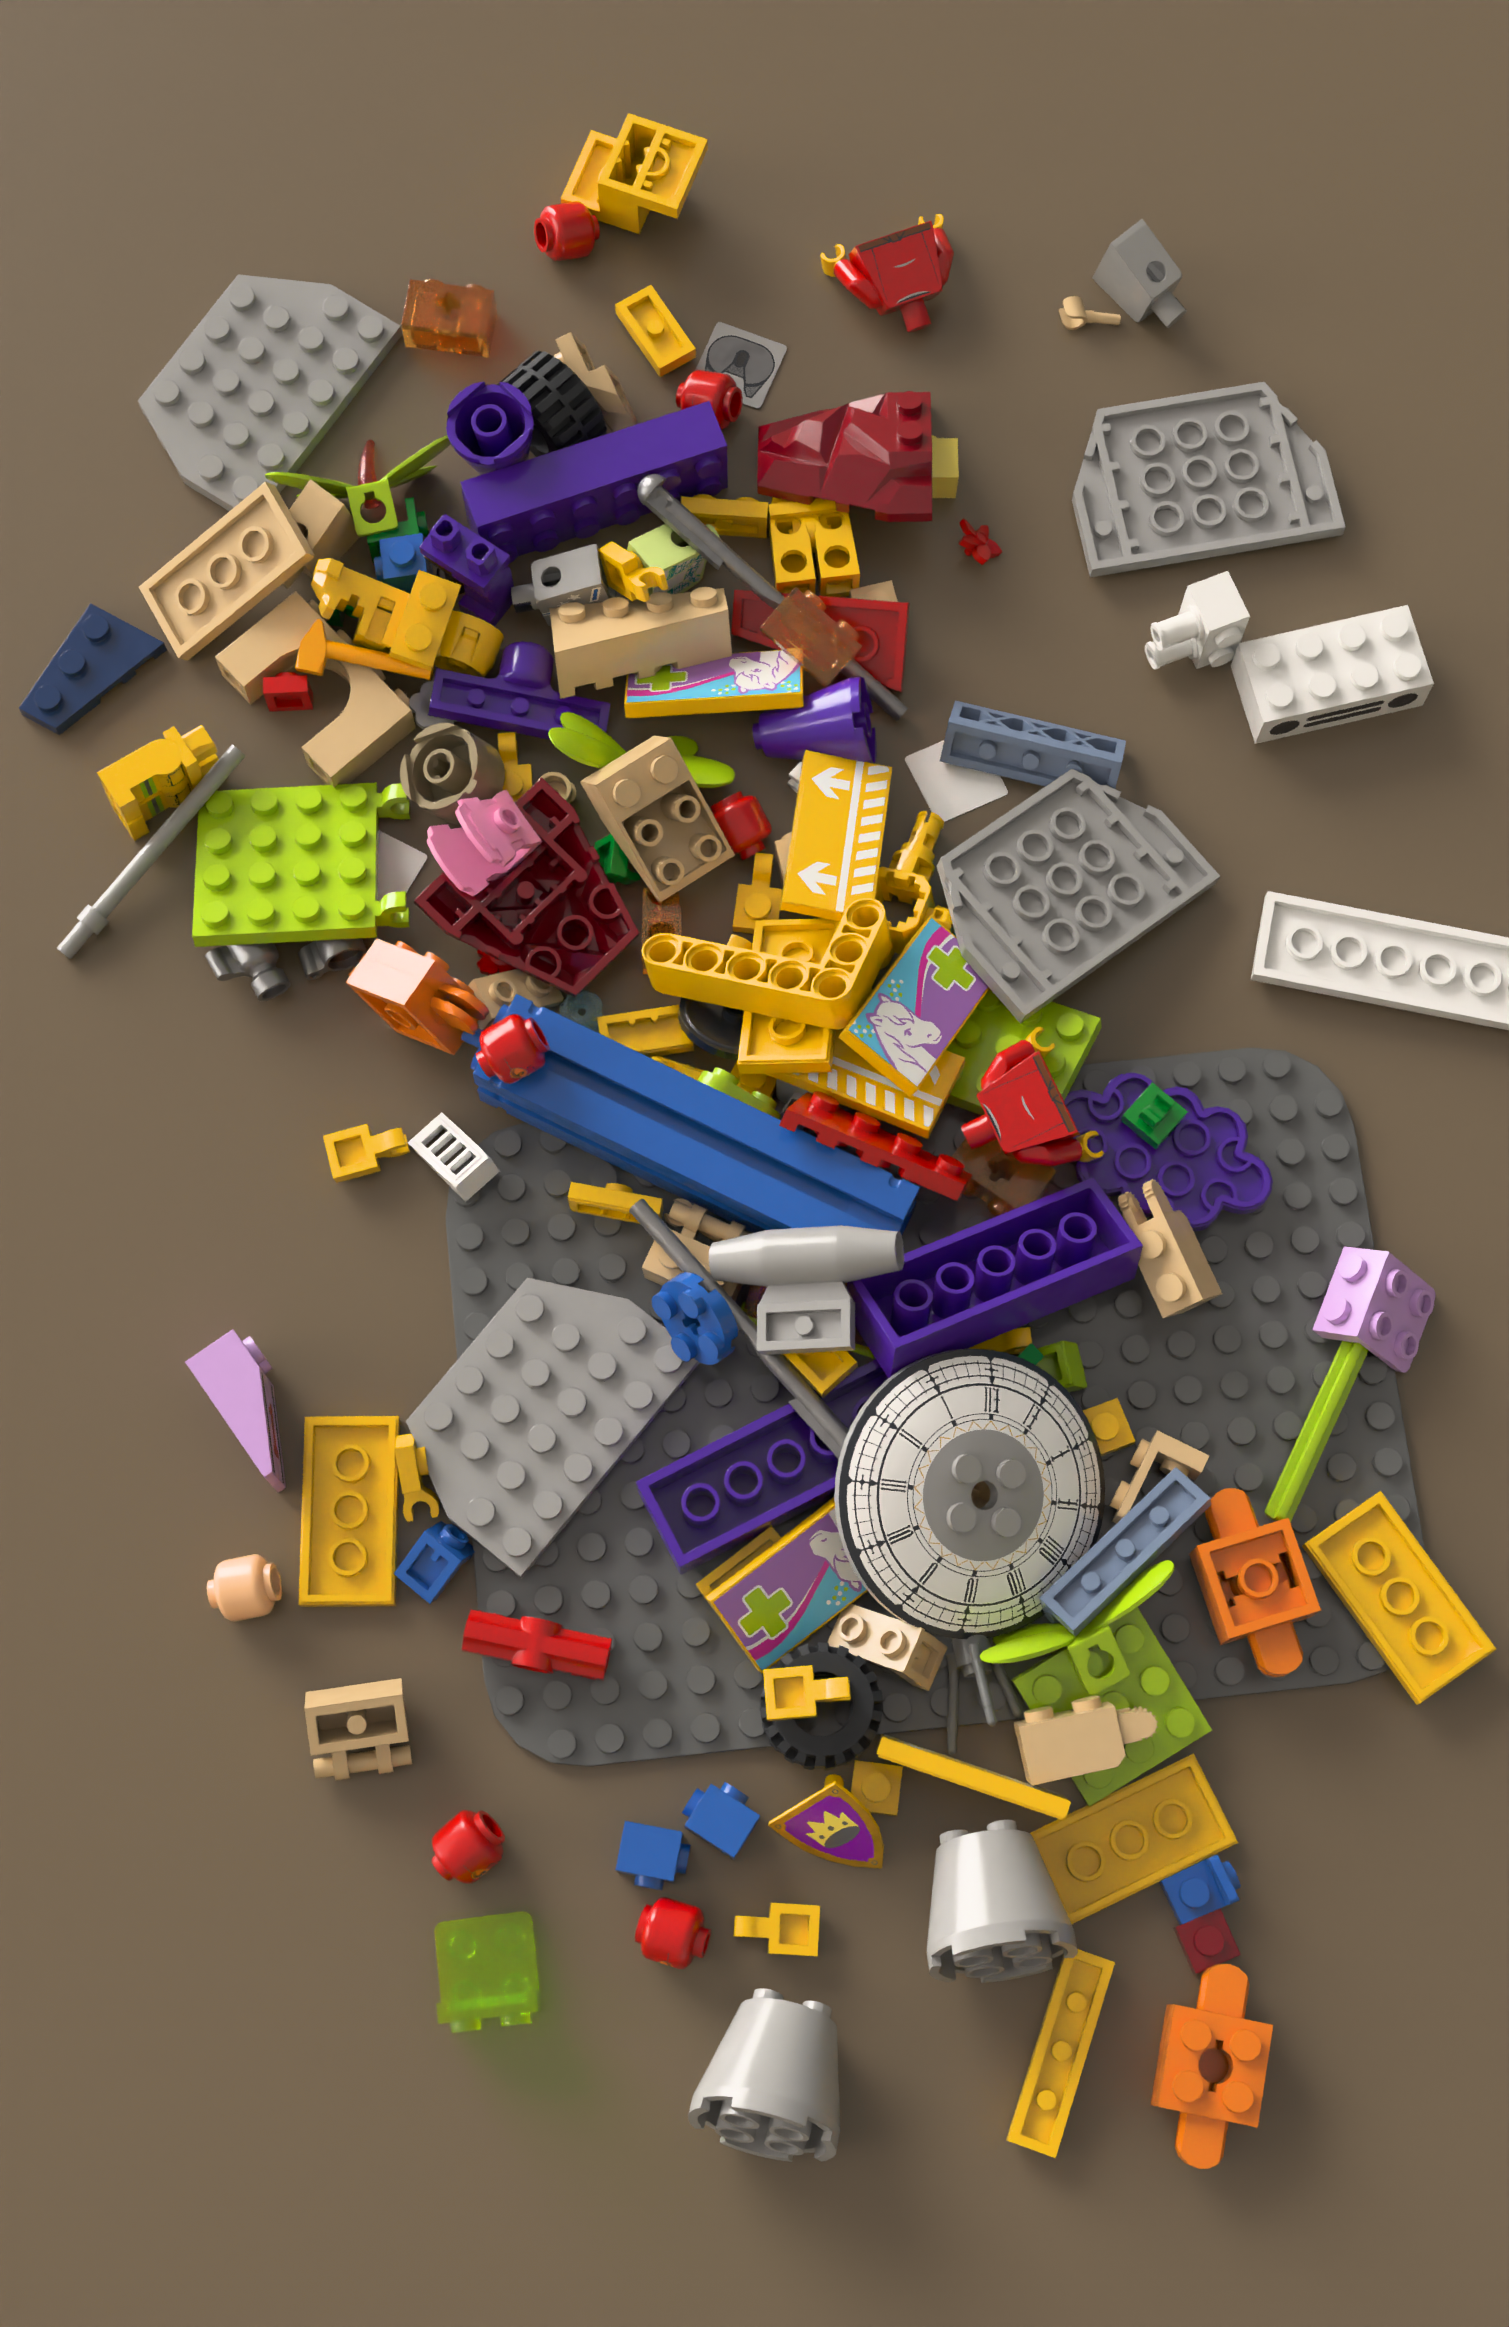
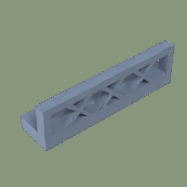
(1027, 747)
(1124, 1552)

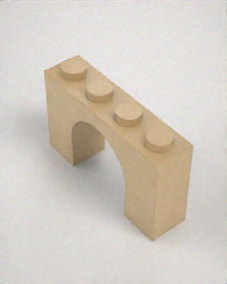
(374, 713)

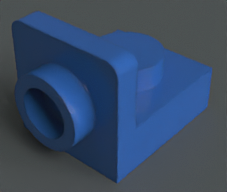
(435, 1560)
(1201, 1889)

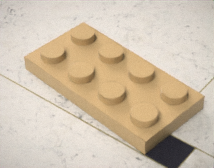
(226, 571)

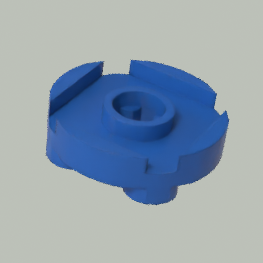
(696, 1319)

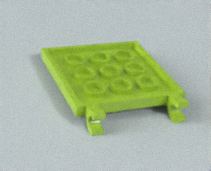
(294, 865)

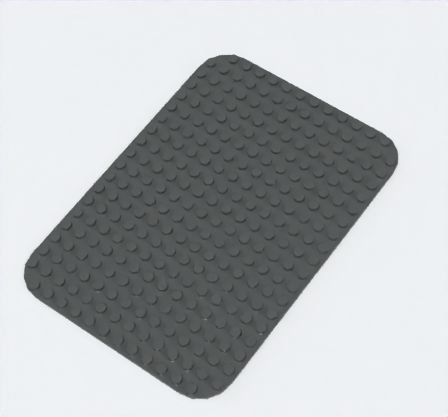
(1217, 1377)

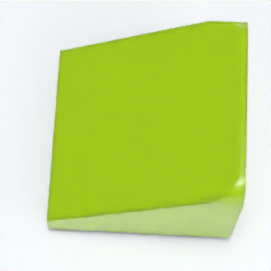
(1064, 1363)

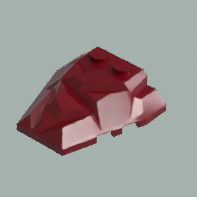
(854, 454)
(551, 912)

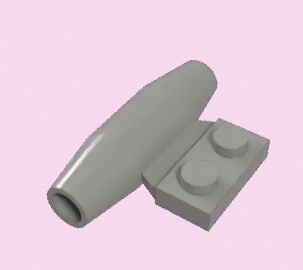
(805, 1281)

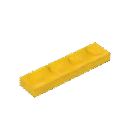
(1060, 2053)

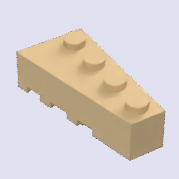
(638, 637)

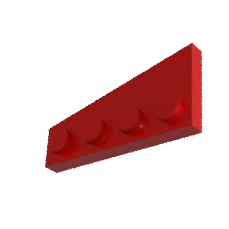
(878, 622)
(876, 1145)

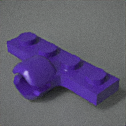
(516, 699)

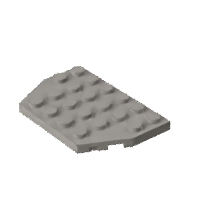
(263, 382)
(1200, 481)
(1065, 888)
(542, 1413)

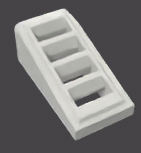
(472, 1176)

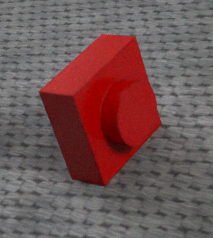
(288, 692)

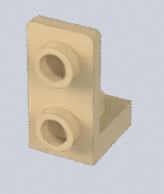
(502, 987)
(1169, 1454)
(889, 1644)

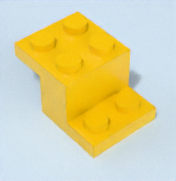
(636, 172)

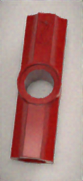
(536, 1645)

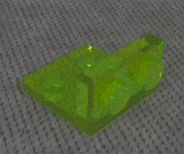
(487, 1970)

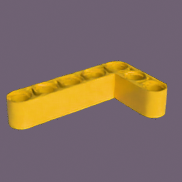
(775, 984)

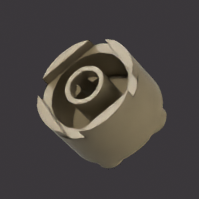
(449, 767)

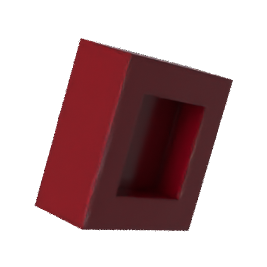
(1207, 1941)

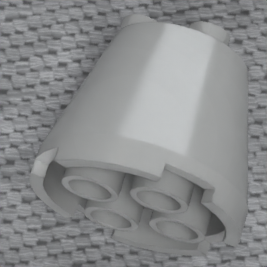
(994, 1907)
(774, 2081)

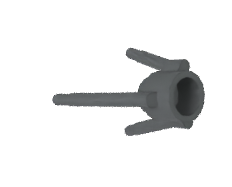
(967, 1658)

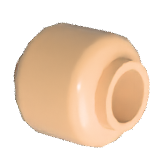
(244, 1587)

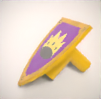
(833, 1827)

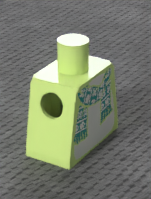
(672, 554)

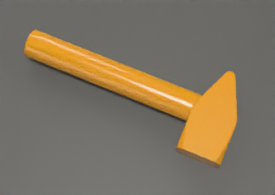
(316, 649)

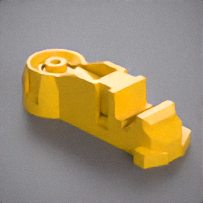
(468, 643)

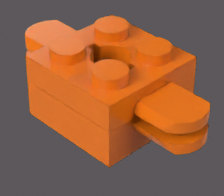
(417, 995)
(1254, 1582)
(1212, 2065)

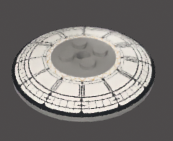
(911, 1480)

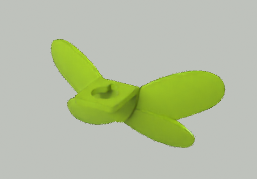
(357, 495)
(594, 747)
(1044, 1638)

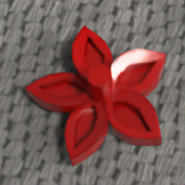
(978, 542)

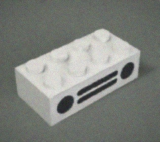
(1331, 674)

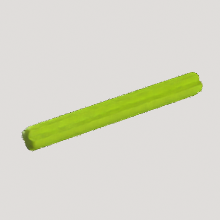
(1316, 1431)

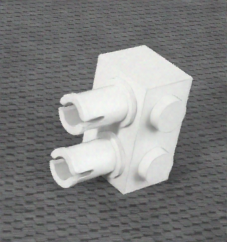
(1205, 628)

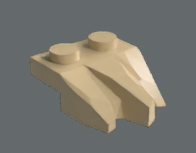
(600, 382)

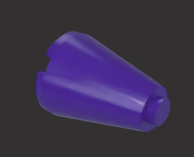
(490, 426)
(830, 723)

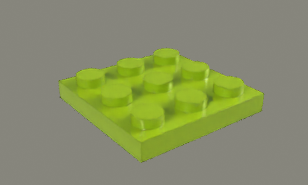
(994, 1029)
(1151, 1685)

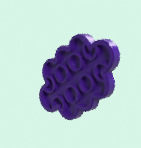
(1197, 1165)

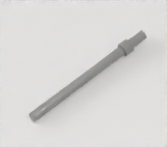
(94, 918)

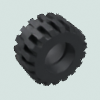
(560, 403)
(864, 1716)

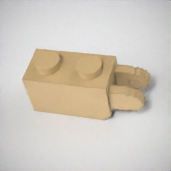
(1170, 1253)
(1078, 1739)

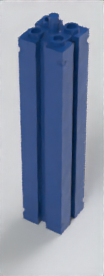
(689, 1135)

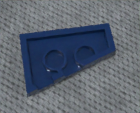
(86, 667)

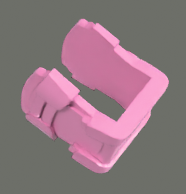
(487, 845)

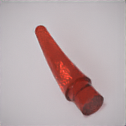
(366, 471)

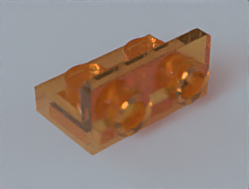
(812, 636)

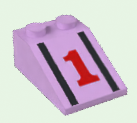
(238, 1386)

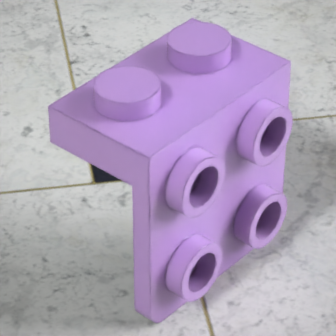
(1377, 1305)

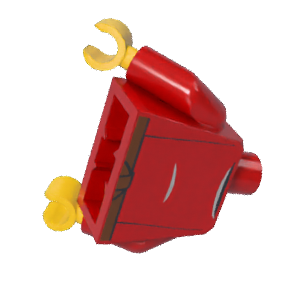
(897, 270)
(1027, 1110)

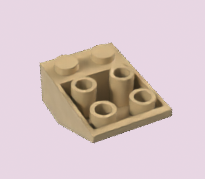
(658, 816)

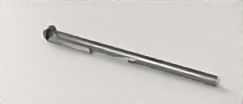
(717, 553)
(806, 1402)

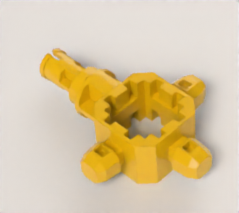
(909, 880)

